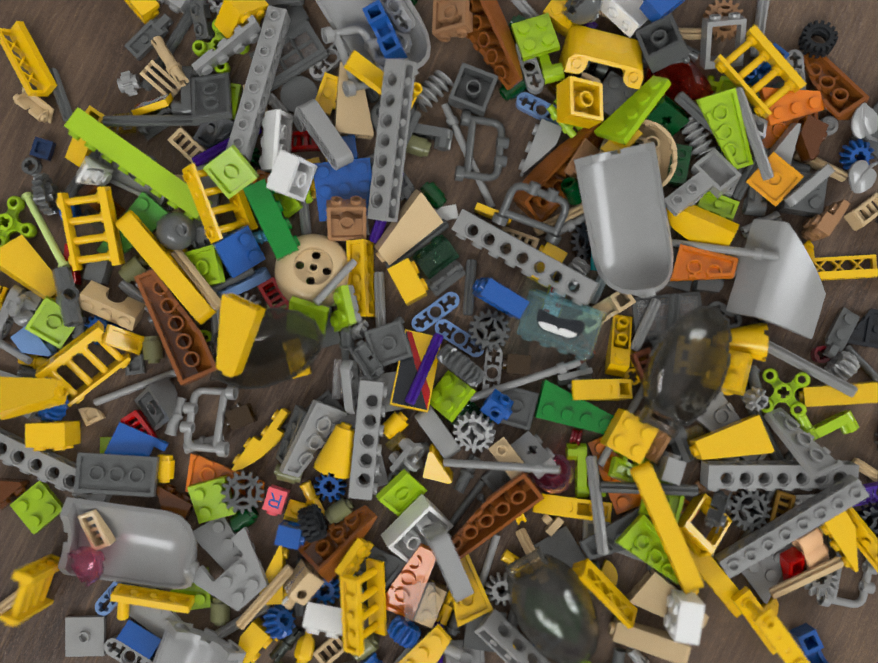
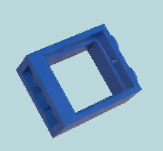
(499, 297)

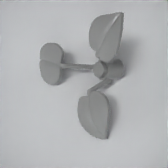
(863, 123)

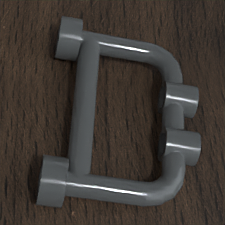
(501, 143)
(534, 189)

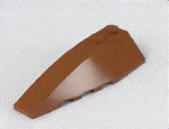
(494, 41)
(551, 174)
(177, 331)
(497, 513)

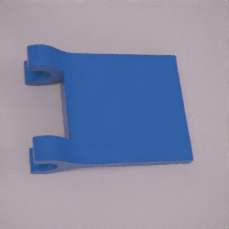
(132, 441)

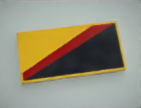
(407, 371)

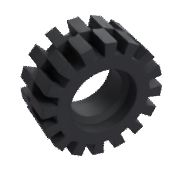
(818, 29)
(312, 523)

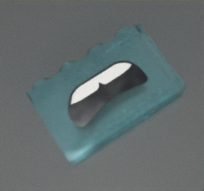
(561, 324)

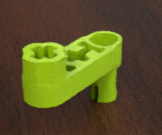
(550, 72)
(842, 420)
(579, 453)

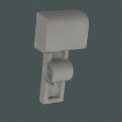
(710, 174)

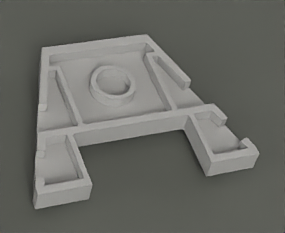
(240, 581)

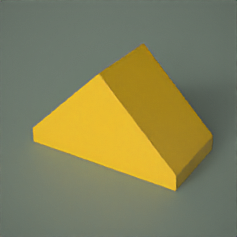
(434, 467)

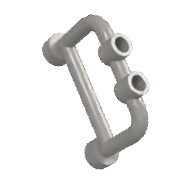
(370, 45)
(191, 408)
(864, 587)

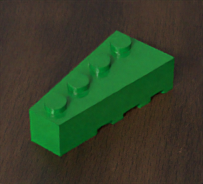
(271, 220)
(557, 406)

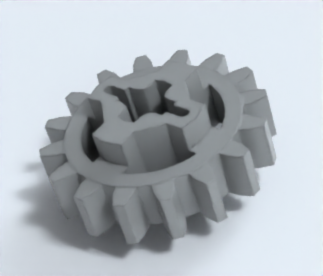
(470, 437)

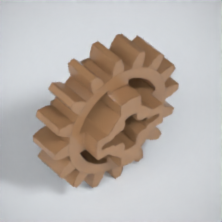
(723, 9)

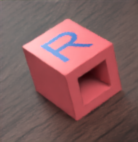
(276, 500)

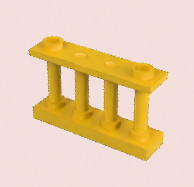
(769, 54)
(238, 204)
(107, 216)
(80, 345)
(33, 589)
(352, 606)
(768, 627)

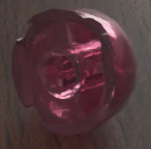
(557, 483)
(87, 564)

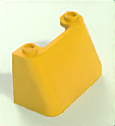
(602, 47)

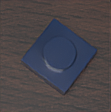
(42, 149)

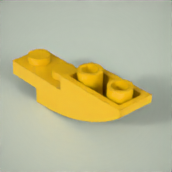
(258, 447)
(569, 507)

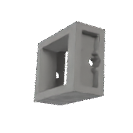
(714, 20)

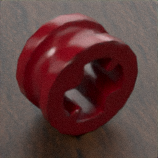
(815, 357)
(576, 436)

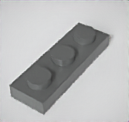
(293, 426)

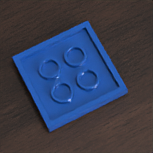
(345, 182)

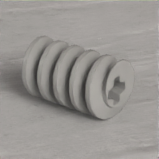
(432, 88)
(697, 138)

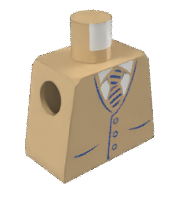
(301, 584)

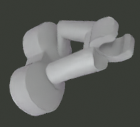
(23, 307)

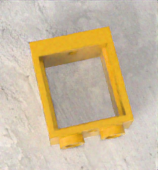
(694, 539)

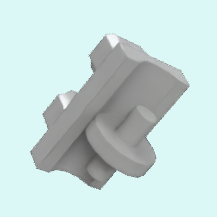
(581, 373)
(408, 458)

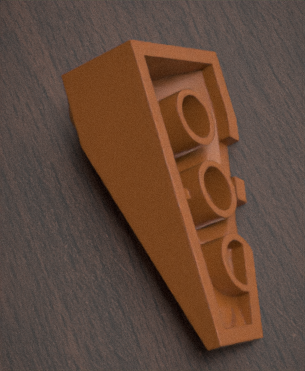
(837, 90)
(329, 552)

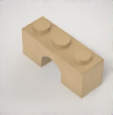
(615, 304)
(125, 314)

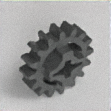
(45, 193)
(496, 332)
(249, 485)
(746, 518)

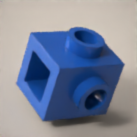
(497, 406)

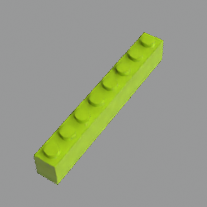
(132, 161)

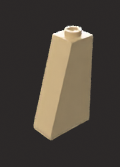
(352, 112)
(414, 223)
(652, 594)
(650, 641)

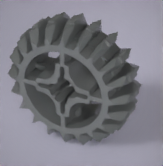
(461, 365)

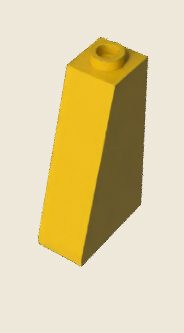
(703, 226)
(26, 267)
(237, 332)
(30, 395)
(826, 395)
(733, 440)

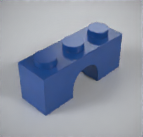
(384, 31)
(809, 643)

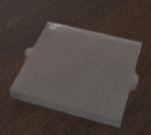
(420, 601)

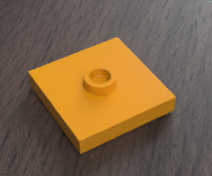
(780, 185)

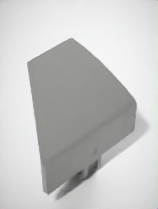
(781, 290)

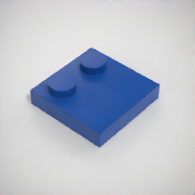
(239, 251)

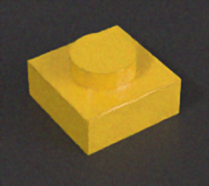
(292, 510)

